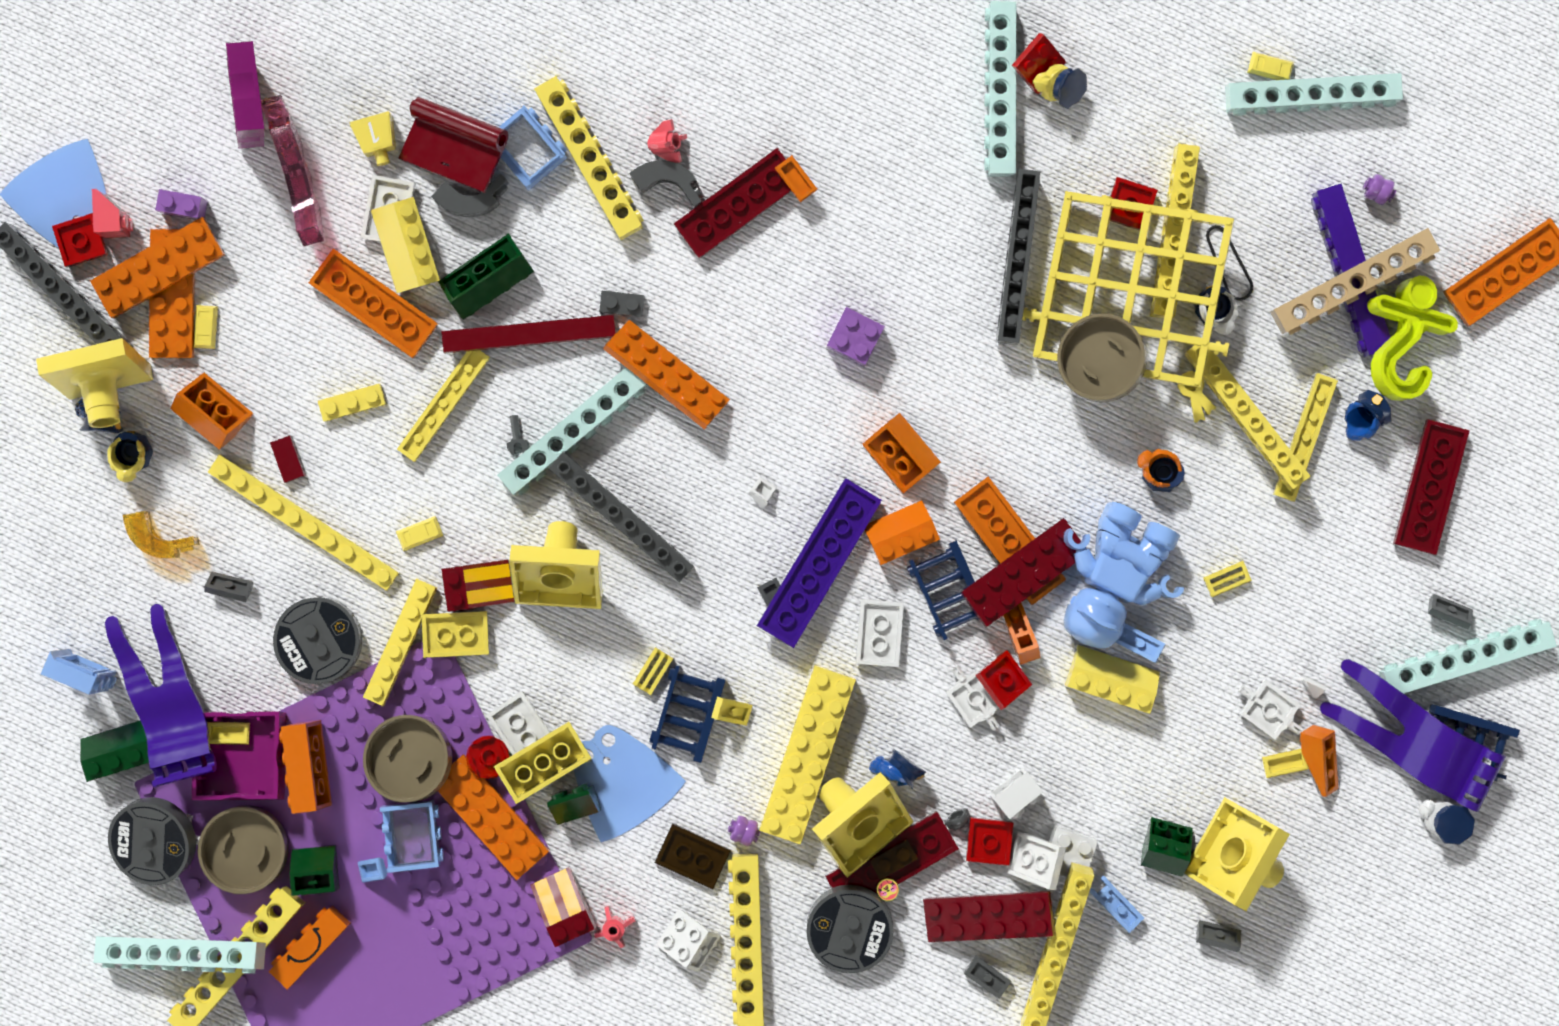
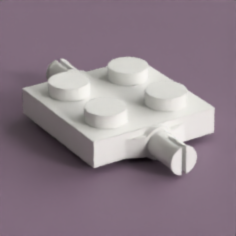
(972, 699)
(1270, 709)

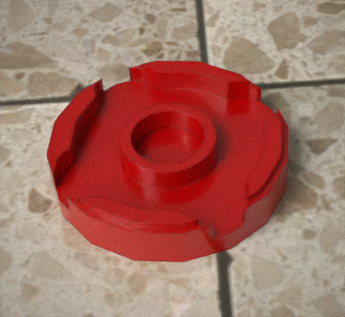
(484, 755)

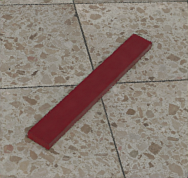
(528, 334)

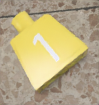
(376, 136)

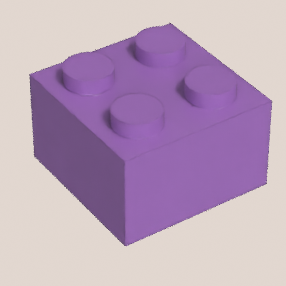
(855, 336)

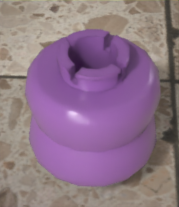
(1379, 189)
(744, 830)

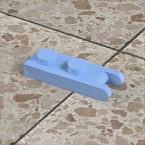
(1141, 643)
(1117, 905)

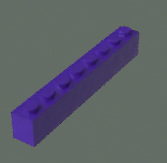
(1347, 253)

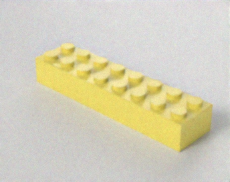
(807, 754)

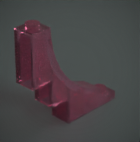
(296, 172)

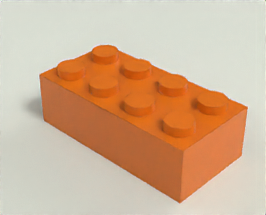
(305, 766)

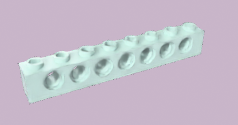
(1005, 12)
(1389, 84)
(510, 474)
(1541, 640)
(107, 953)

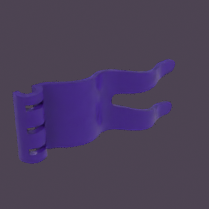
(169, 713)
(1426, 748)

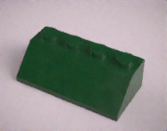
(485, 276)
(113, 751)

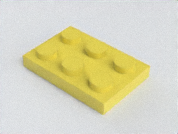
(455, 634)

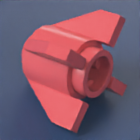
(665, 142)
(618, 923)

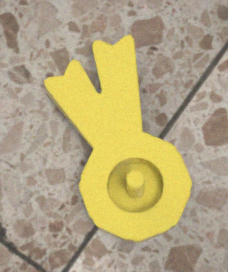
(1197, 398)

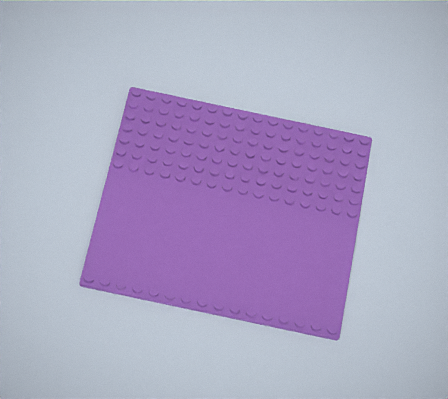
(418, 935)

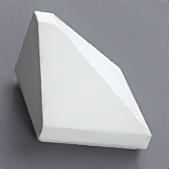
(762, 492)
(1314, 687)

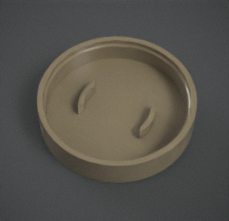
(1102, 357)
(407, 758)
(243, 849)

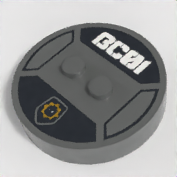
(317, 640)
(151, 841)
(849, 929)

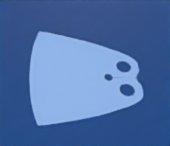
(56, 188)
(629, 786)

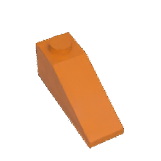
(1021, 635)
(1319, 751)

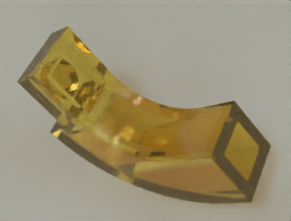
(143, 535)

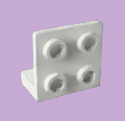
(688, 941)

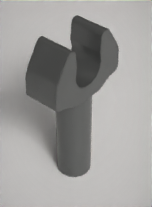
(516, 434)

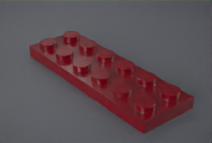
(734, 205)
(1431, 487)
(1021, 574)
(928, 840)
(989, 916)

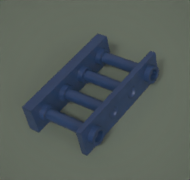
(961, 573)
(702, 728)
(1483, 728)

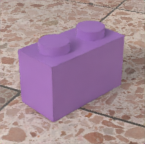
(181, 205)

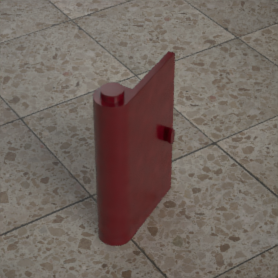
(456, 139)

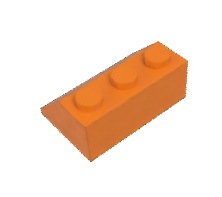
(211, 410)
(901, 453)
(901, 532)

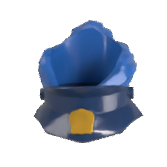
(1367, 415)
(897, 769)

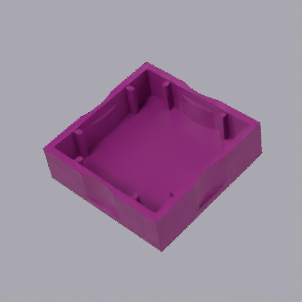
(245, 94)
(245, 769)

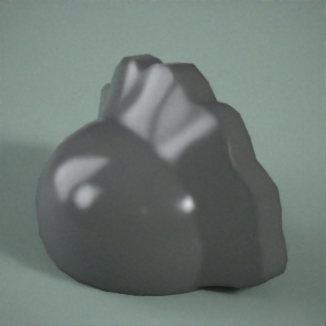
(958, 819)

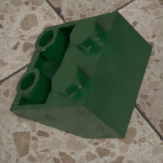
(574, 805)
(1167, 847)
(314, 870)

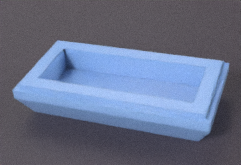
(372, 869)

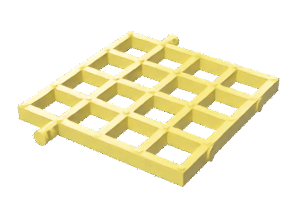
(1133, 287)

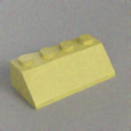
(405, 245)
(1113, 679)
(542, 762)

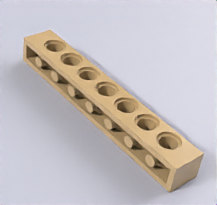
(1422, 242)

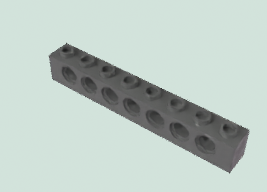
(1018, 257)
(56, 285)
(621, 516)

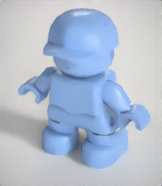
(1117, 573)

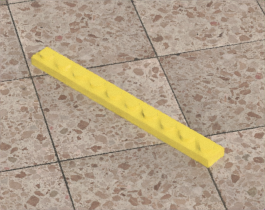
(303, 522)

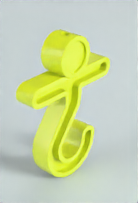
(1414, 317)

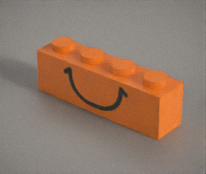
(309, 947)

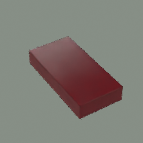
(287, 459)

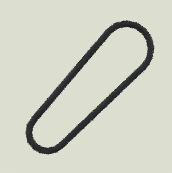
(1238, 258)

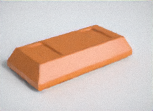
(796, 178)

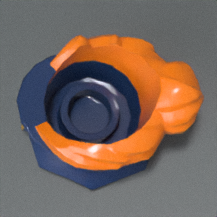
(1161, 470)

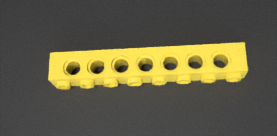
(547, 94)
(1178, 197)
(1250, 419)
(750, 864)
(290, 906)
(1058, 946)

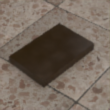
(692, 856)

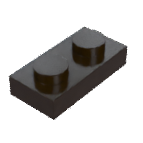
(893, 859)

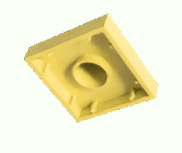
(95, 376)
(557, 572)
(859, 821)
(1238, 855)

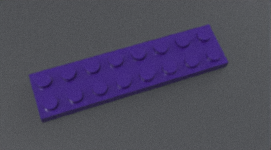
(819, 563)

